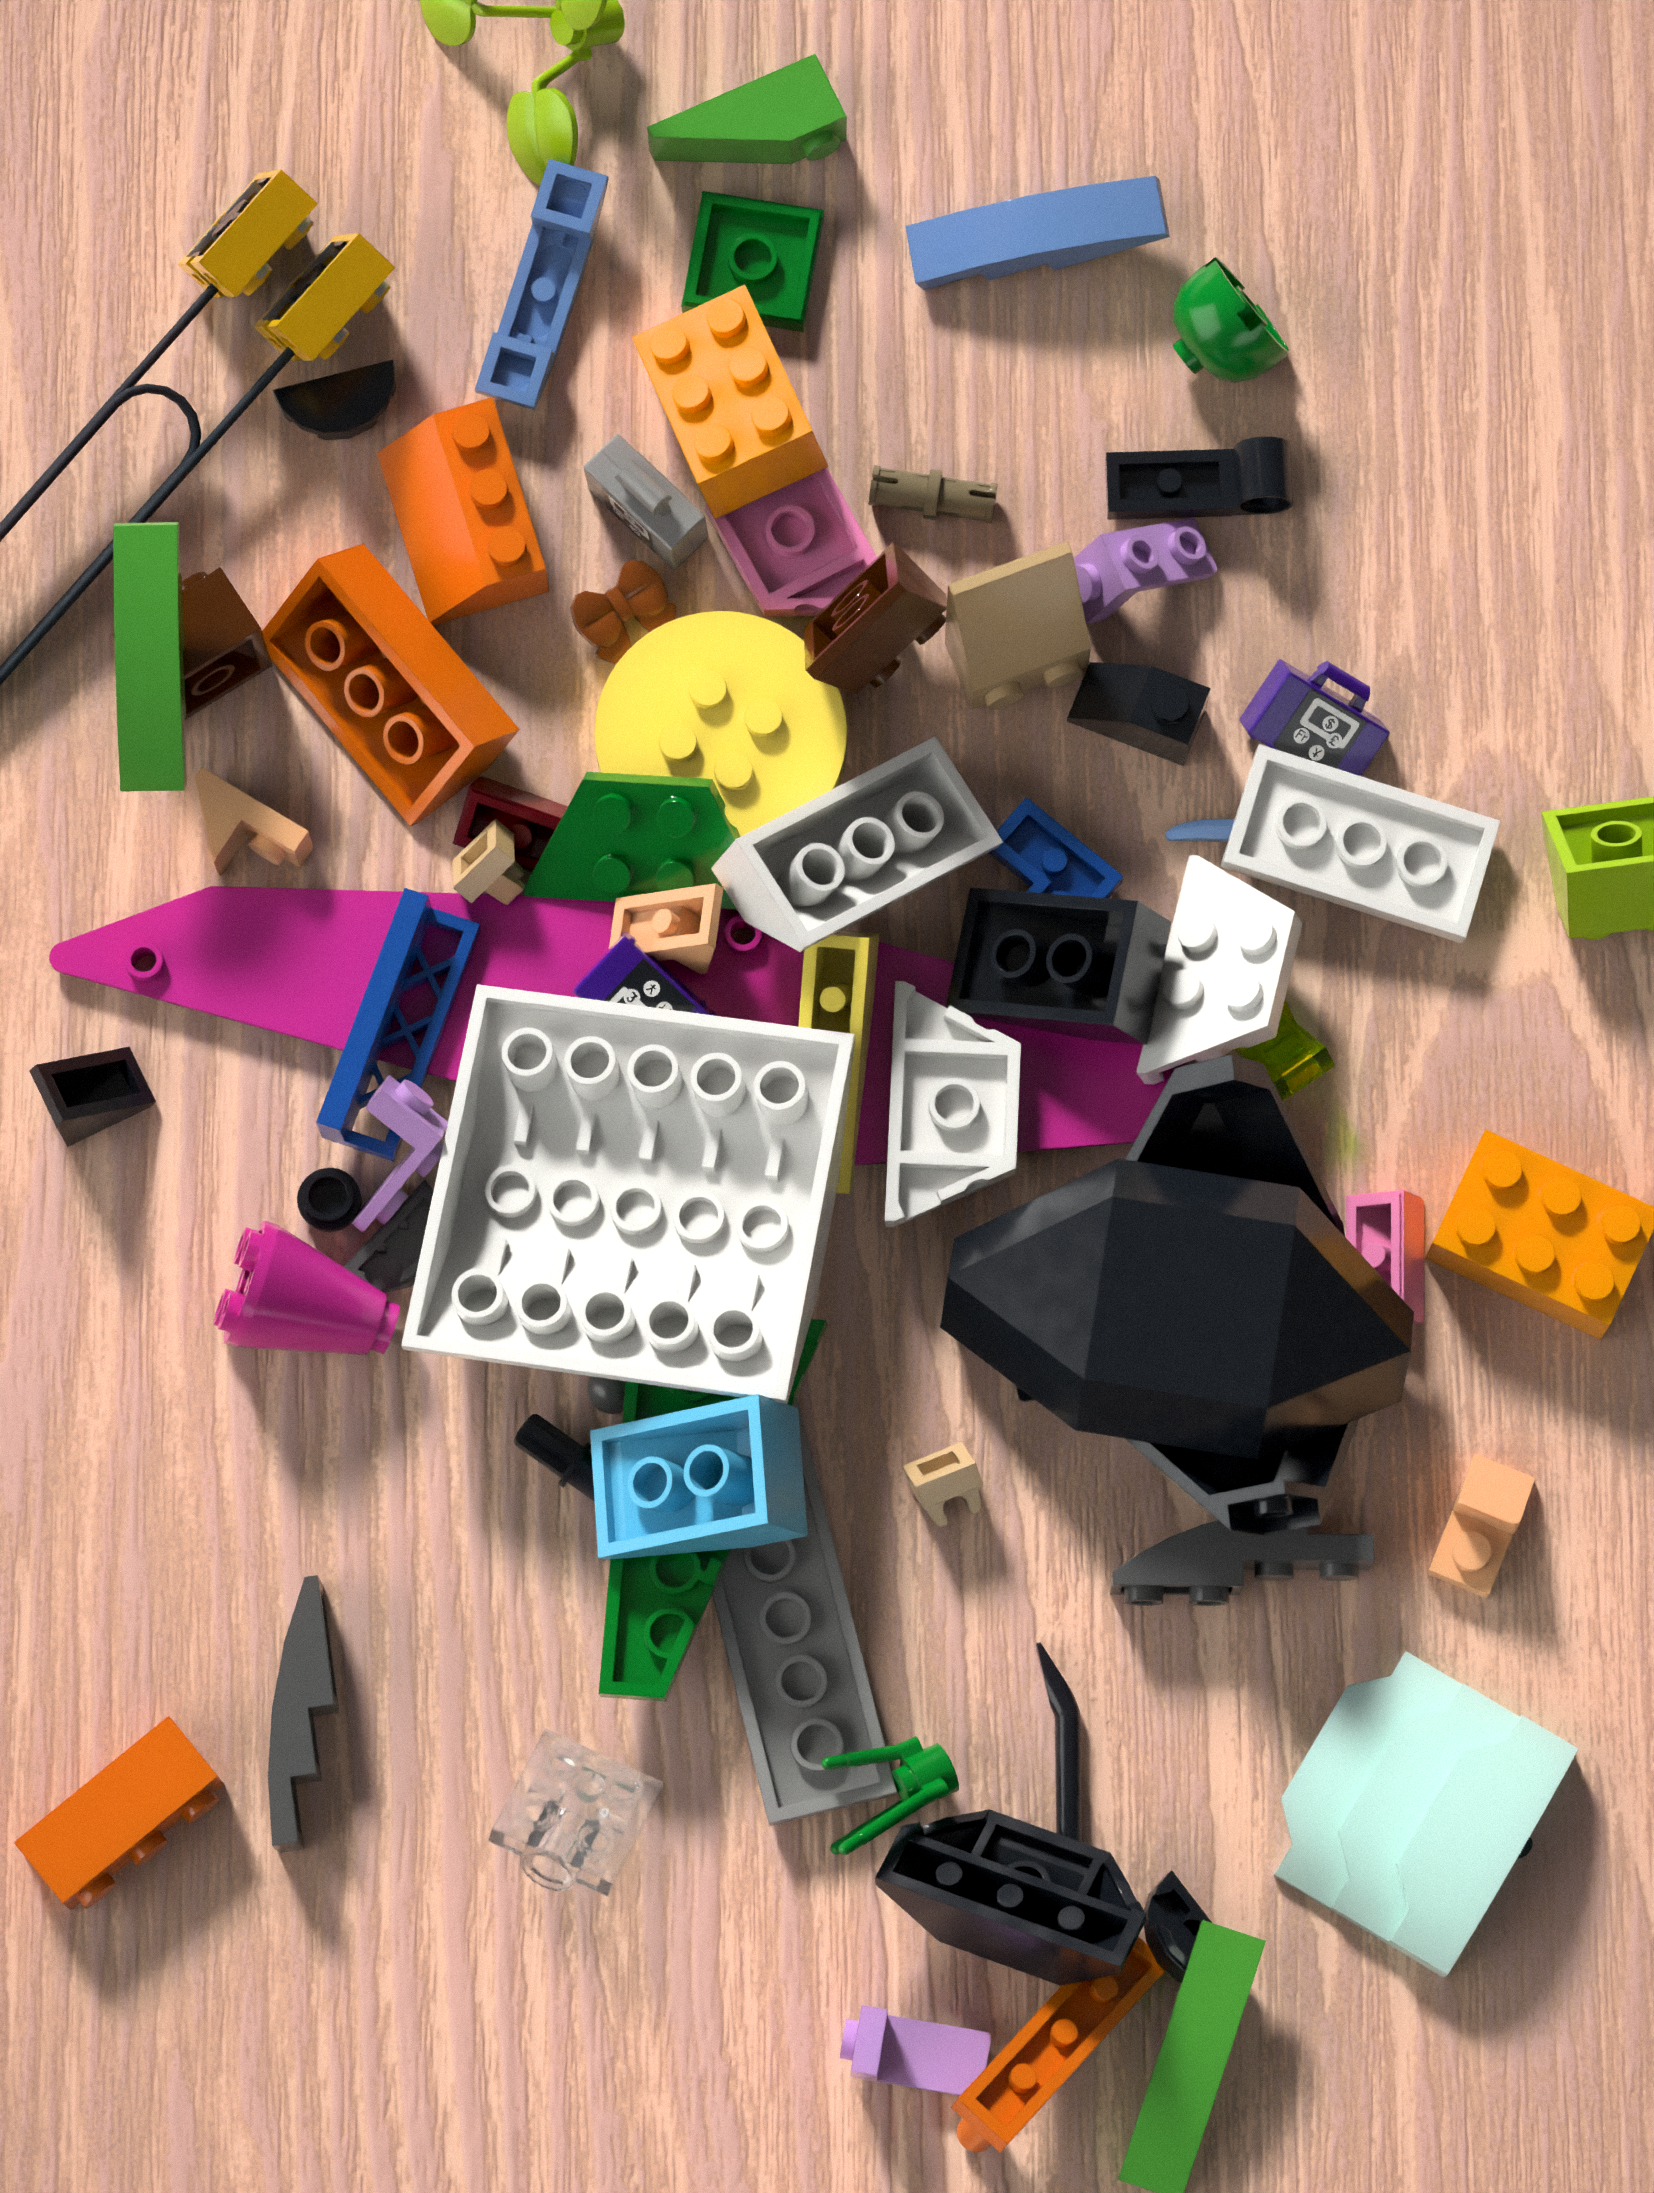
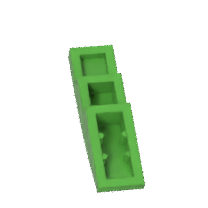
(149, 656)
(1191, 2059)

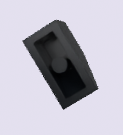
(1141, 708)

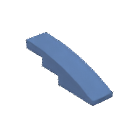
(1038, 230)

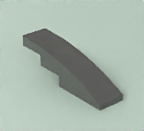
(302, 1691)

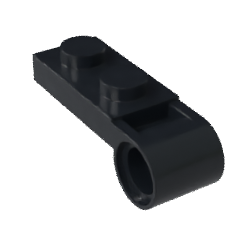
(1200, 483)

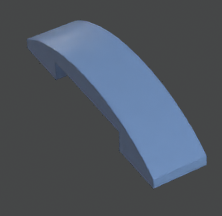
(544, 285)

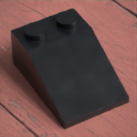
(1060, 963)

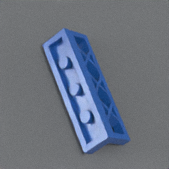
(377, 1012)

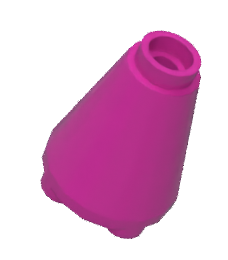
(301, 1300)

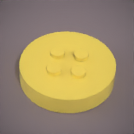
(727, 705)

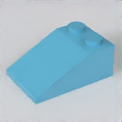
(699, 1480)

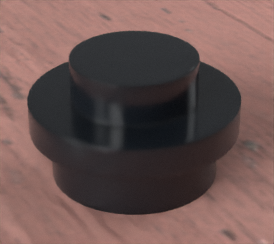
(329, 1199)

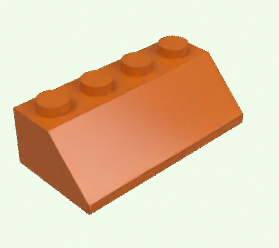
(386, 682)

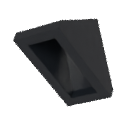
(92, 1092)

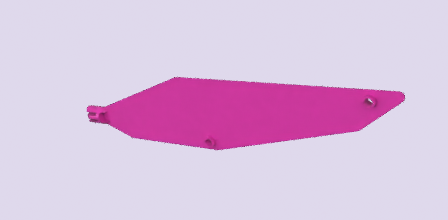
(307, 955)

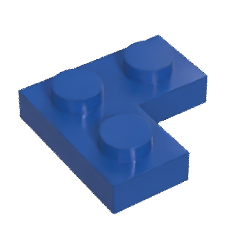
(1052, 857)

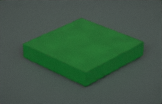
(758, 246)

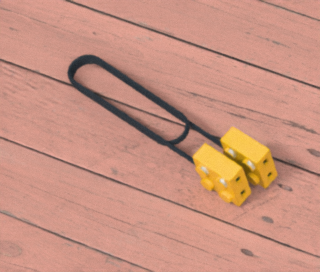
(300, 325)

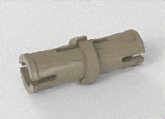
(932, 494)

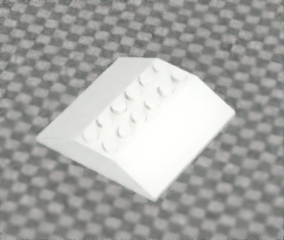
(633, 1194)

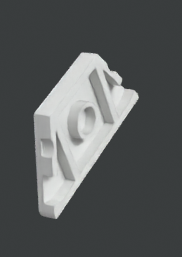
(1219, 972)
(948, 1106)

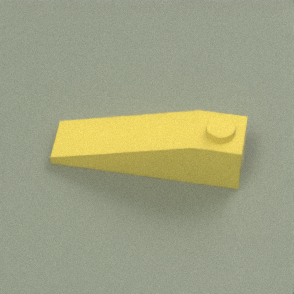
(840, 998)

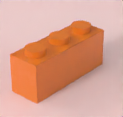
(120, 1815)

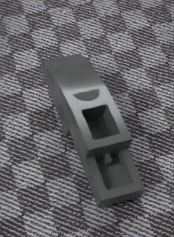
(1212, 1561)

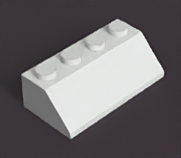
(856, 848)

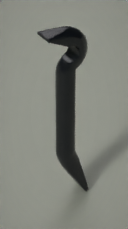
(1067, 1748)

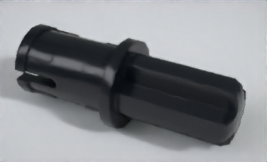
(557, 1453)

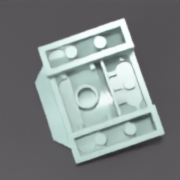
(1417, 1808)

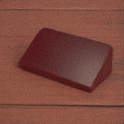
(523, 813)

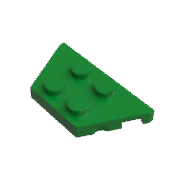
(634, 839)

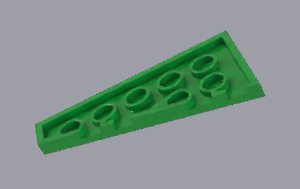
(662, 1598)

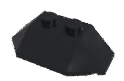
(1015, 1895)

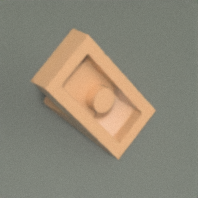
(234, 816)
(672, 924)
(1481, 1525)

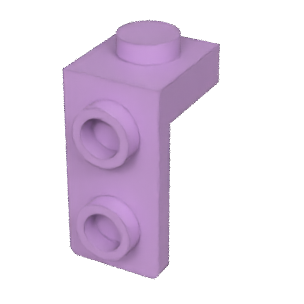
(1140, 560)
(409, 1114)
(913, 2052)

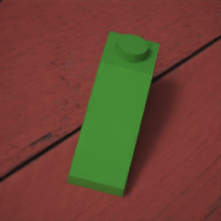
(763, 121)

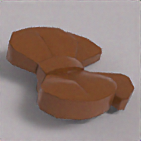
(637, 594)

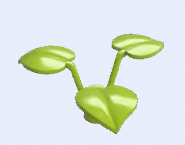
(544, 121)

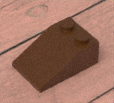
(872, 622)

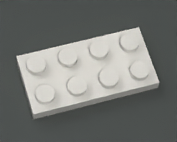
(1360, 843)

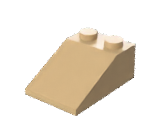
(1017, 628)

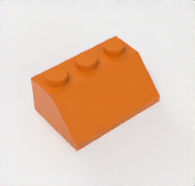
(463, 513)

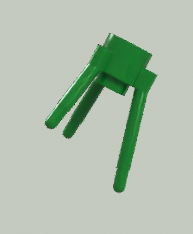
(920, 1780)

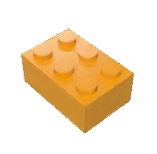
(729, 402)
(1543, 1234)

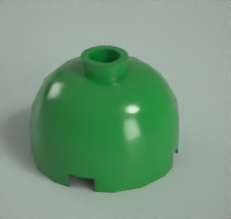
(1224, 327)

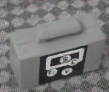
(646, 502)

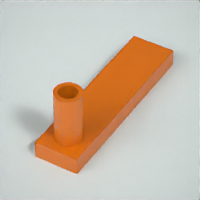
(1049, 2052)

